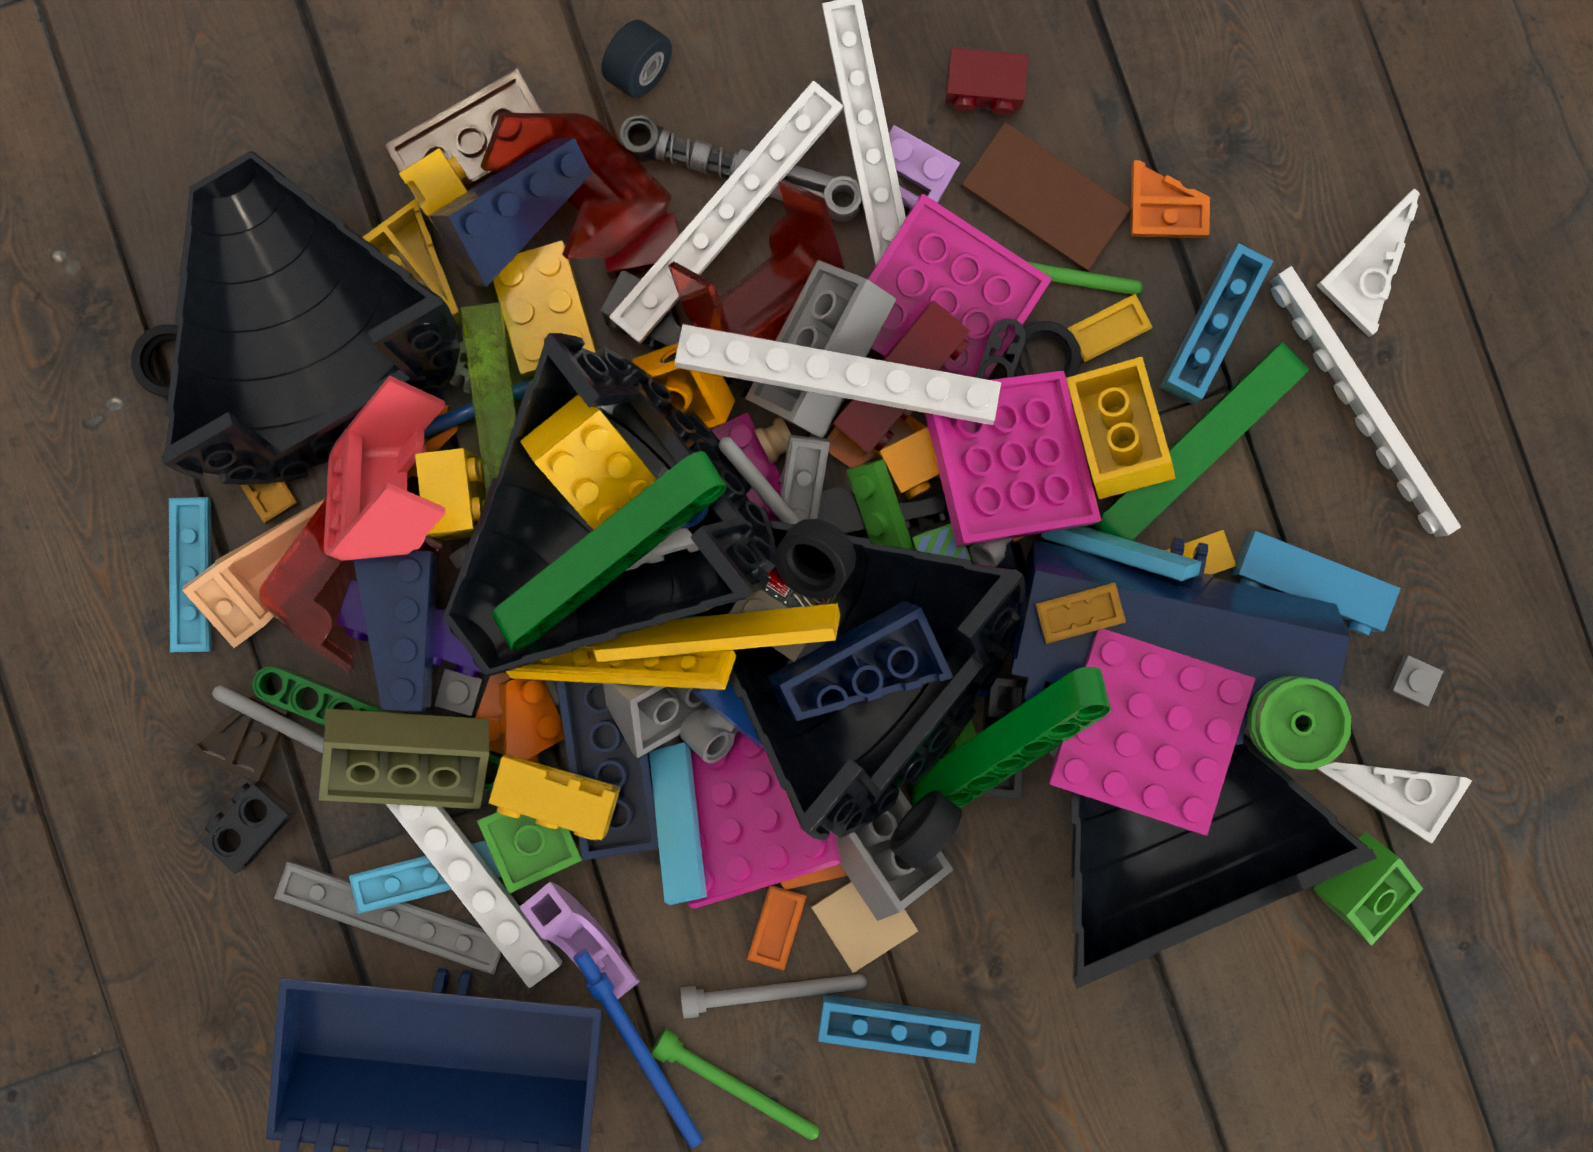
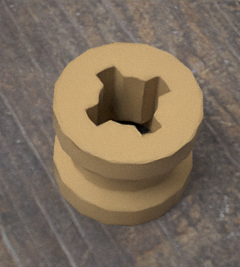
(774, 439)

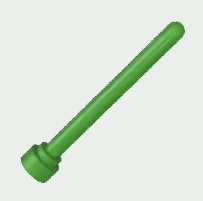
(1091, 280)
(672, 1049)

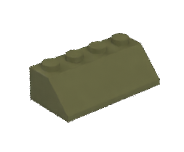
(404, 759)

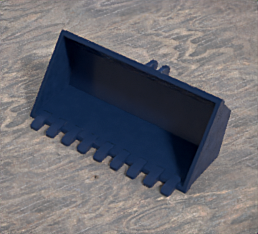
(1201, 617)
(430, 1070)

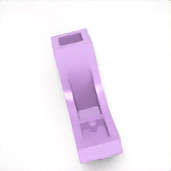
(572, 928)

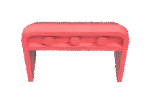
(367, 477)

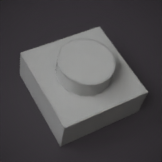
(1416, 680)
(459, 692)

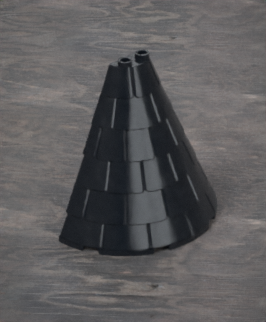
(287, 329)
(532, 524)
(851, 761)
(1159, 884)

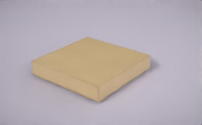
(855, 928)

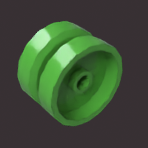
(1323, 727)

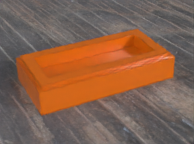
(776, 927)

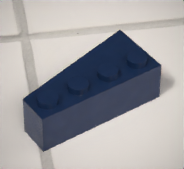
(505, 211)
(400, 624)
(863, 664)

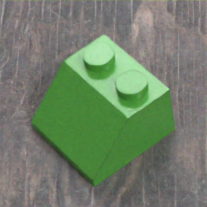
(1372, 893)

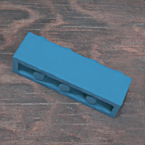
(1216, 324)
(1291, 570)
(898, 1028)

